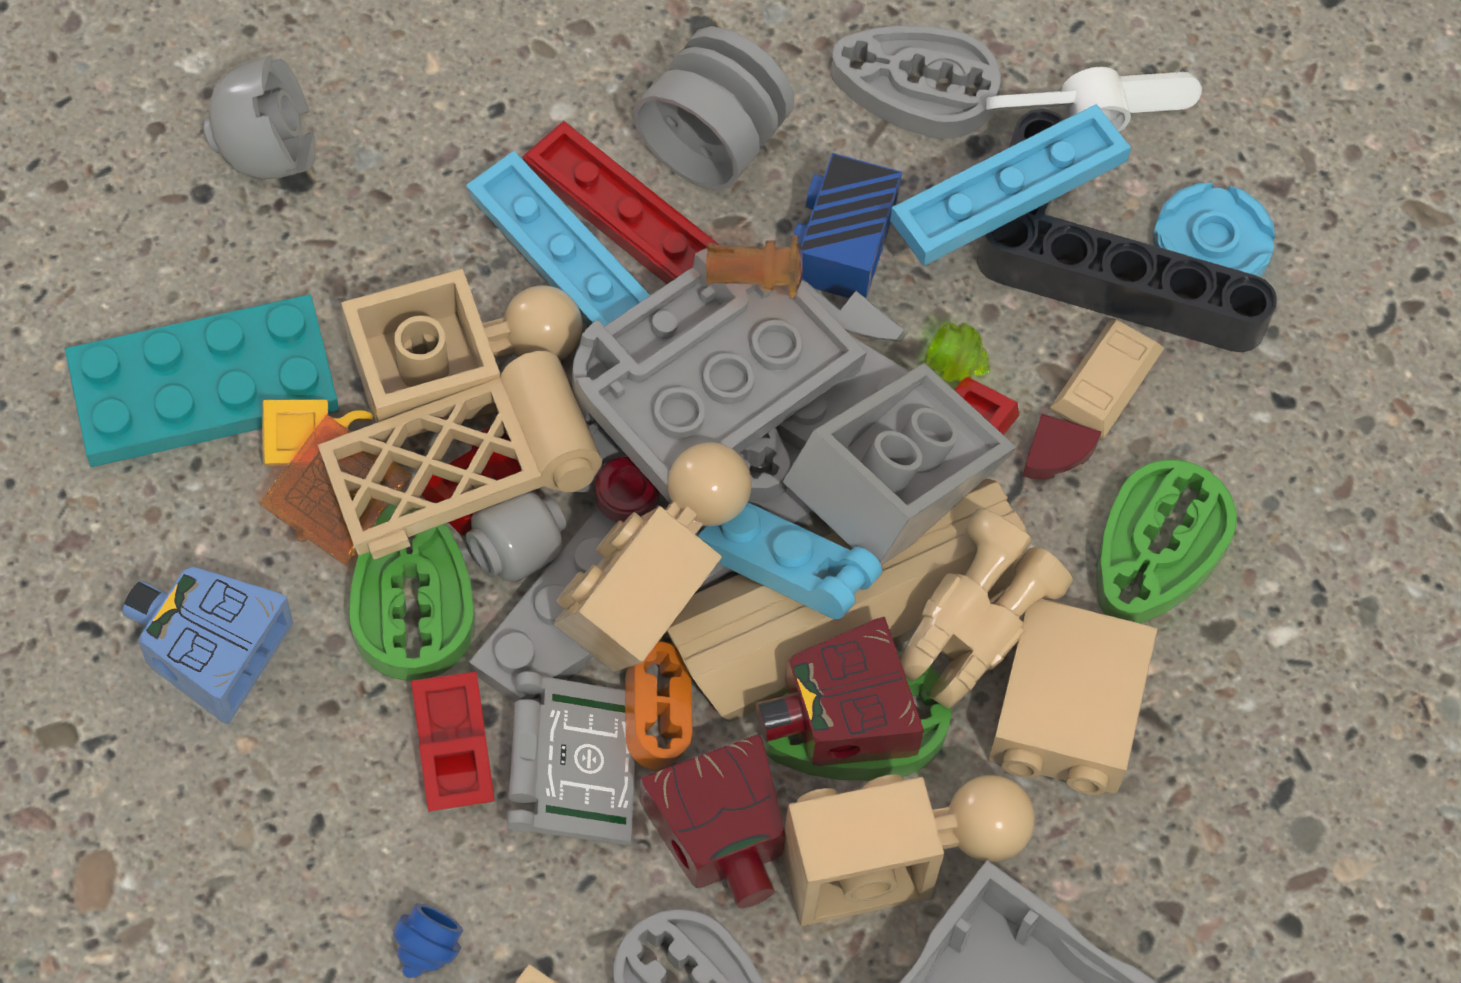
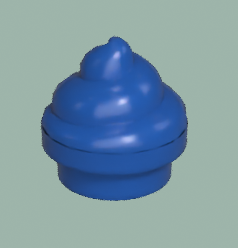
(426, 940)

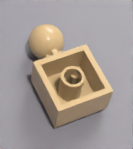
(431, 342)
(654, 560)
(888, 844)

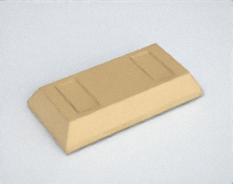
(1107, 377)

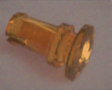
(756, 265)

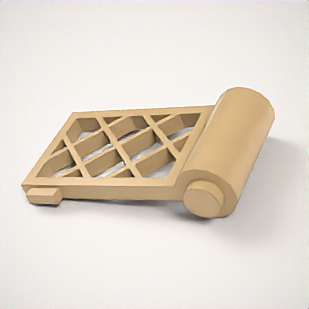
(544, 436)

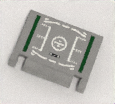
(571, 761)

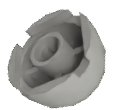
(258, 120)

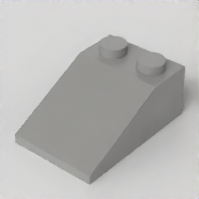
(896, 463)

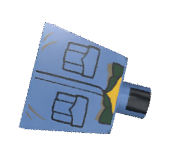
(209, 635)

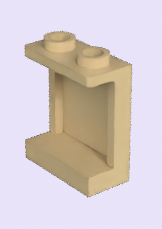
(1073, 697)

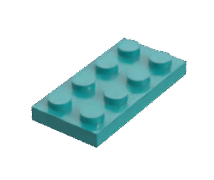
(196, 379)

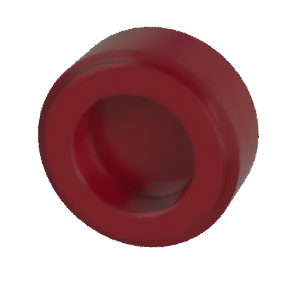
(624, 490)

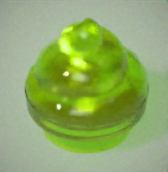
(957, 352)

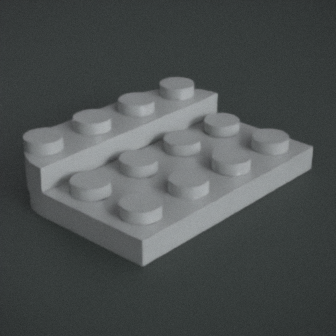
(707, 367)

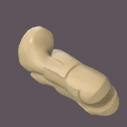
(962, 619)

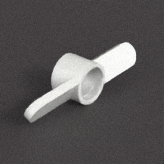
(1112, 93)

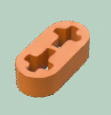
(672, 705)

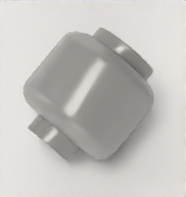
(516, 536)

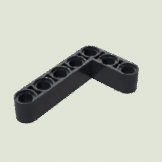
(1103, 256)

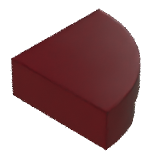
(1059, 447)

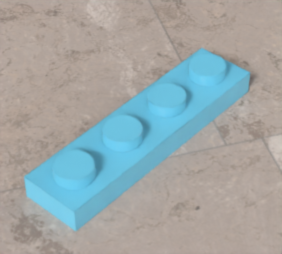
(1009, 184)
(555, 240)

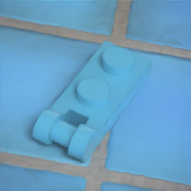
(793, 560)

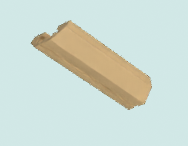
(744, 632)

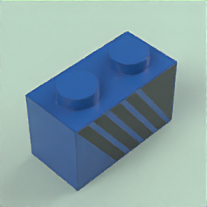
(847, 224)

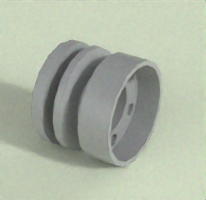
(714, 108)

